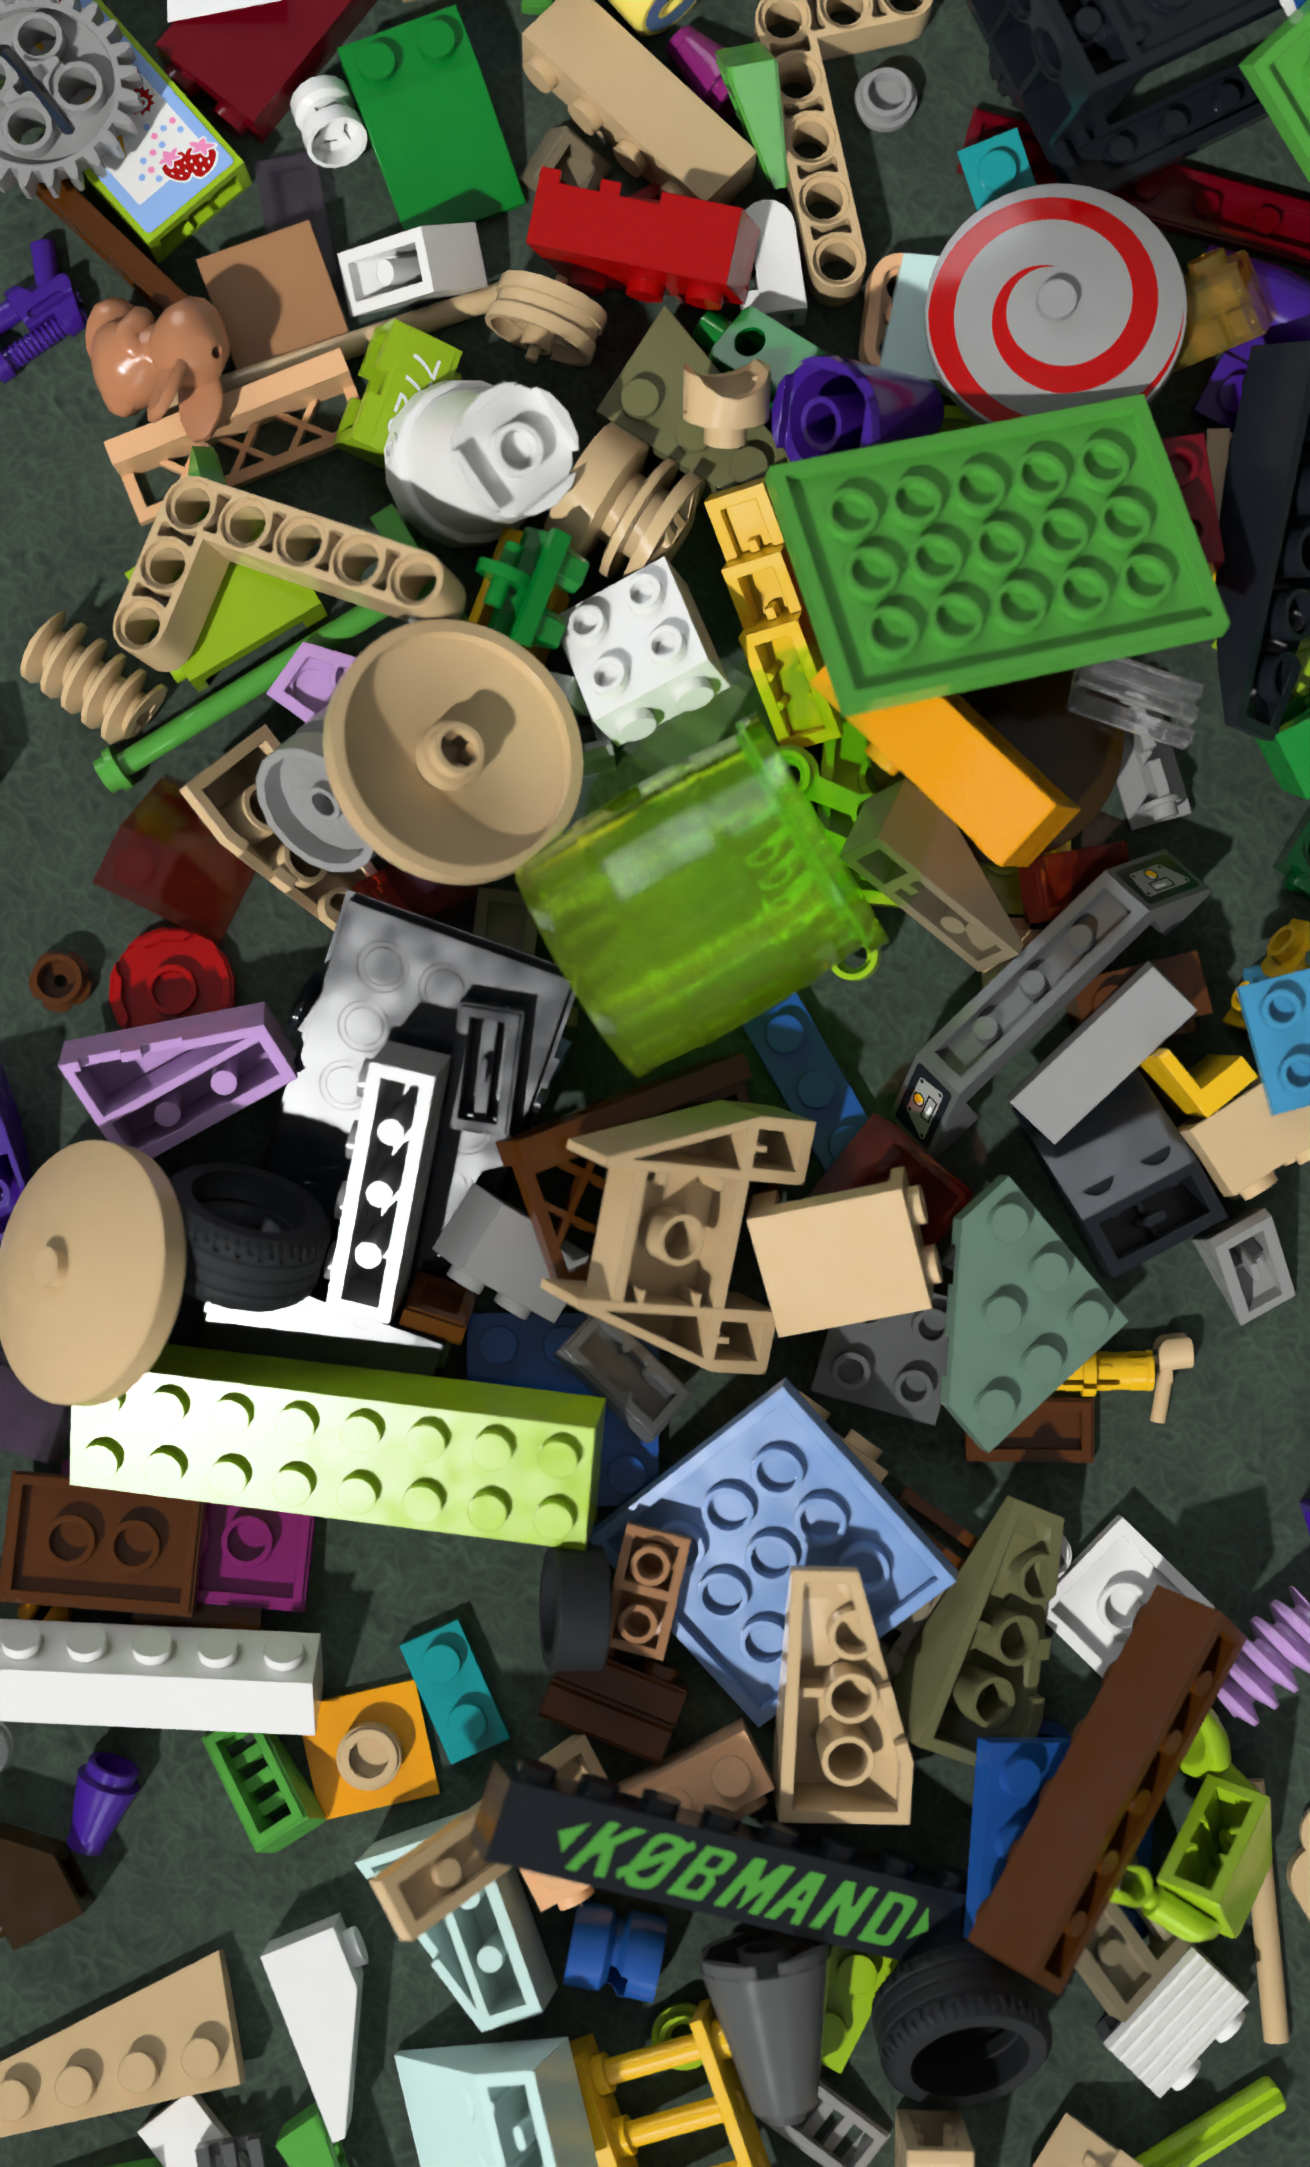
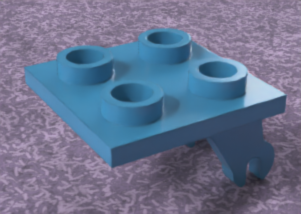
(1279, 1034)

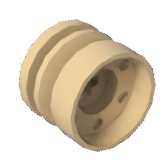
(623, 507)

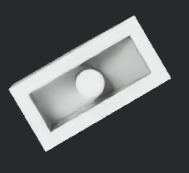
(412, 268)

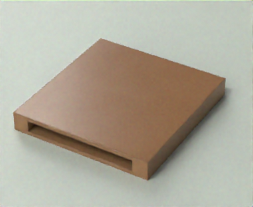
(273, 294)

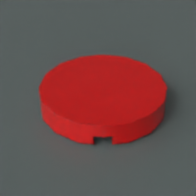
(202, 988)

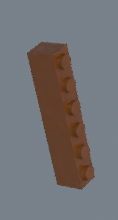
(1107, 1788)

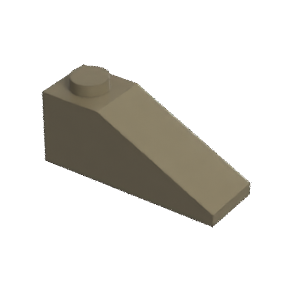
(929, 871)

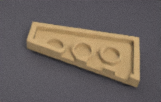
(135, 2053)

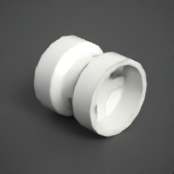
(328, 121)

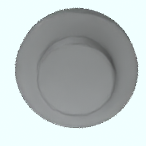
(885, 99)

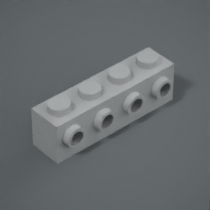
(386, 1181)

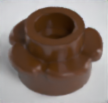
(43, 980)

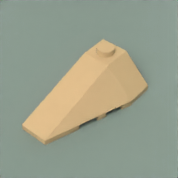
(228, 805)
(837, 1719)

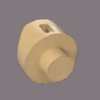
(727, 402)

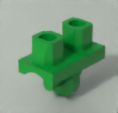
(524, 583)

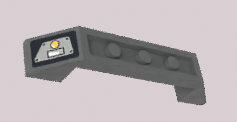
(1035, 989)

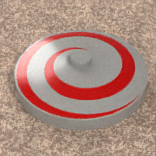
(1054, 304)

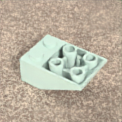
(496, 2105)

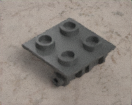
(888, 1362)

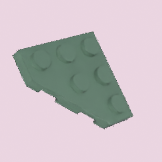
(1015, 1314)

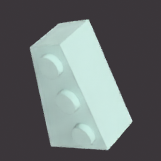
(486, 1946)

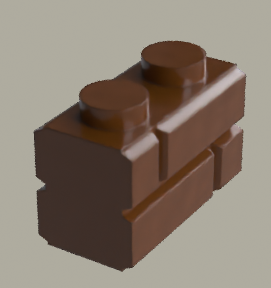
(621, 1704)

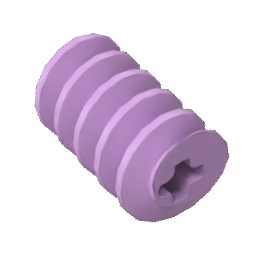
(1269, 1659)

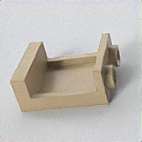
(844, 1255)

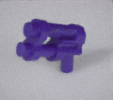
(47, 308)

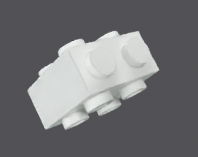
(641, 653)

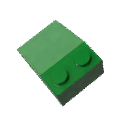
(431, 122)

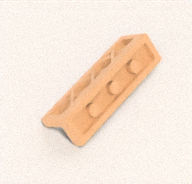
(243, 411)

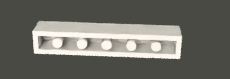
(160, 1677)

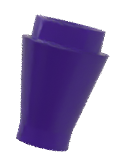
(100, 1800)

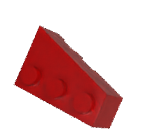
(643, 244)

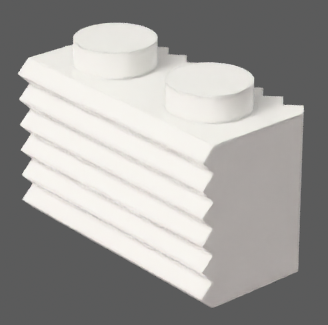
(1176, 2023)

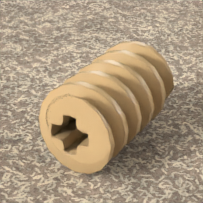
(88, 683)

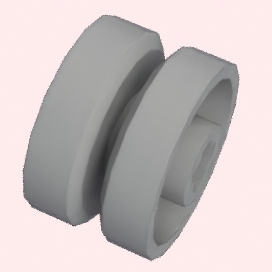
(302, 806)

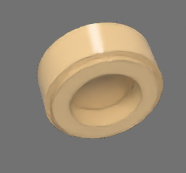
(369, 1756)

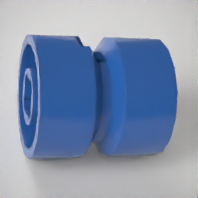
(615, 1951)

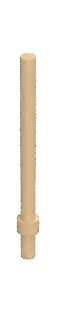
(356, 342)

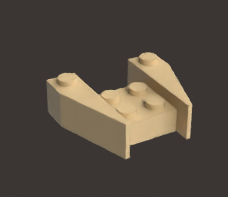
(675, 1228)

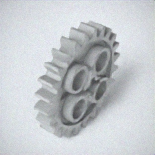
(83, 57)

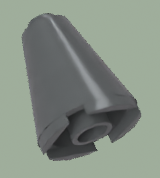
(772, 2017)

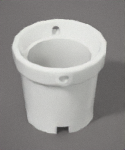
(478, 459)

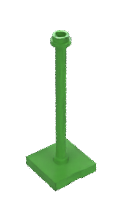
(117, 768)

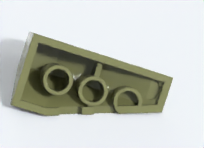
(985, 1642)

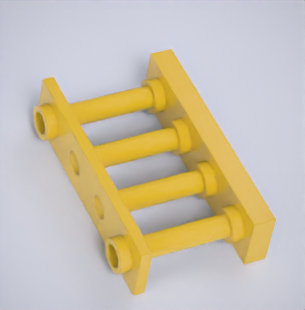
(618, 2137)

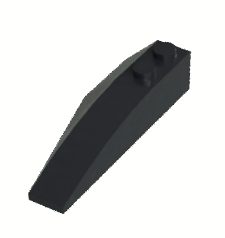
(1266, 540)

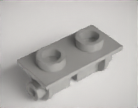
(1150, 780)

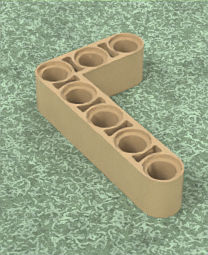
(814, 121)
(280, 551)

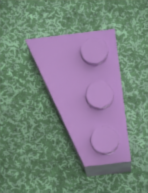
(178, 1075)

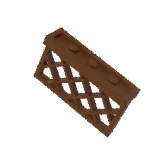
(547, 1143)

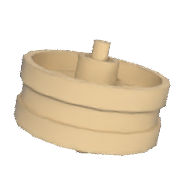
(546, 317)

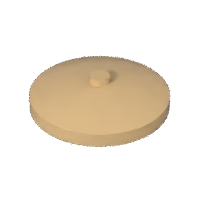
(452, 751)
(90, 1273)

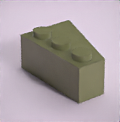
(649, 406)

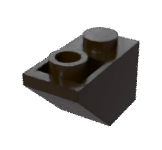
(37, 1885)

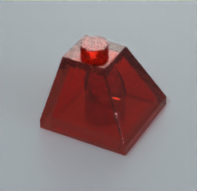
(175, 866)

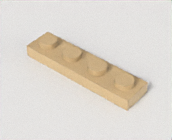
(447, 1865)

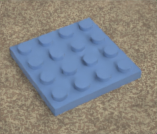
(765, 1498)

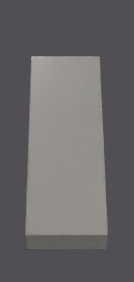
(1101, 1052)

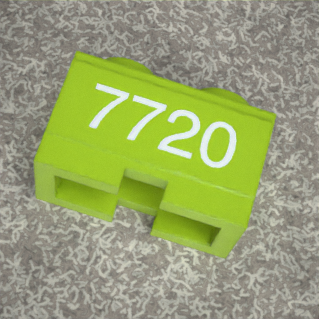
(397, 366)

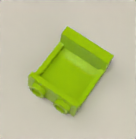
(243, 617)

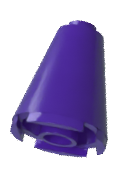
(850, 405)

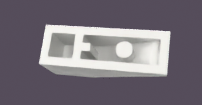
(320, 1997)

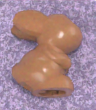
(149, 360)

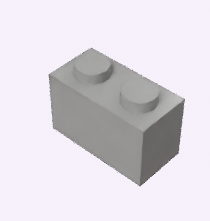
(498, 1248)

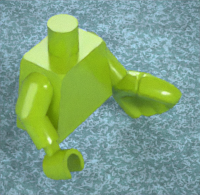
(1217, 1854)

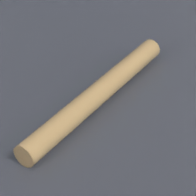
(1269, 1957)

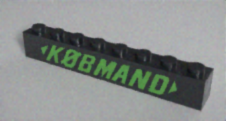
(717, 1863)

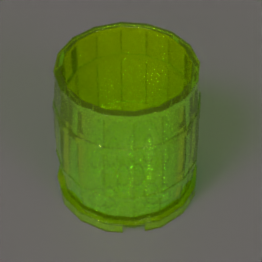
(697, 901)

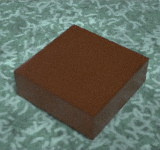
(438, 1308)

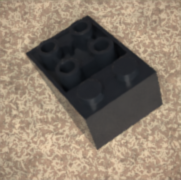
(1127, 1179)

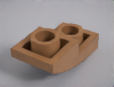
(647, 1589)

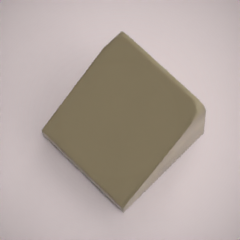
(567, 152)

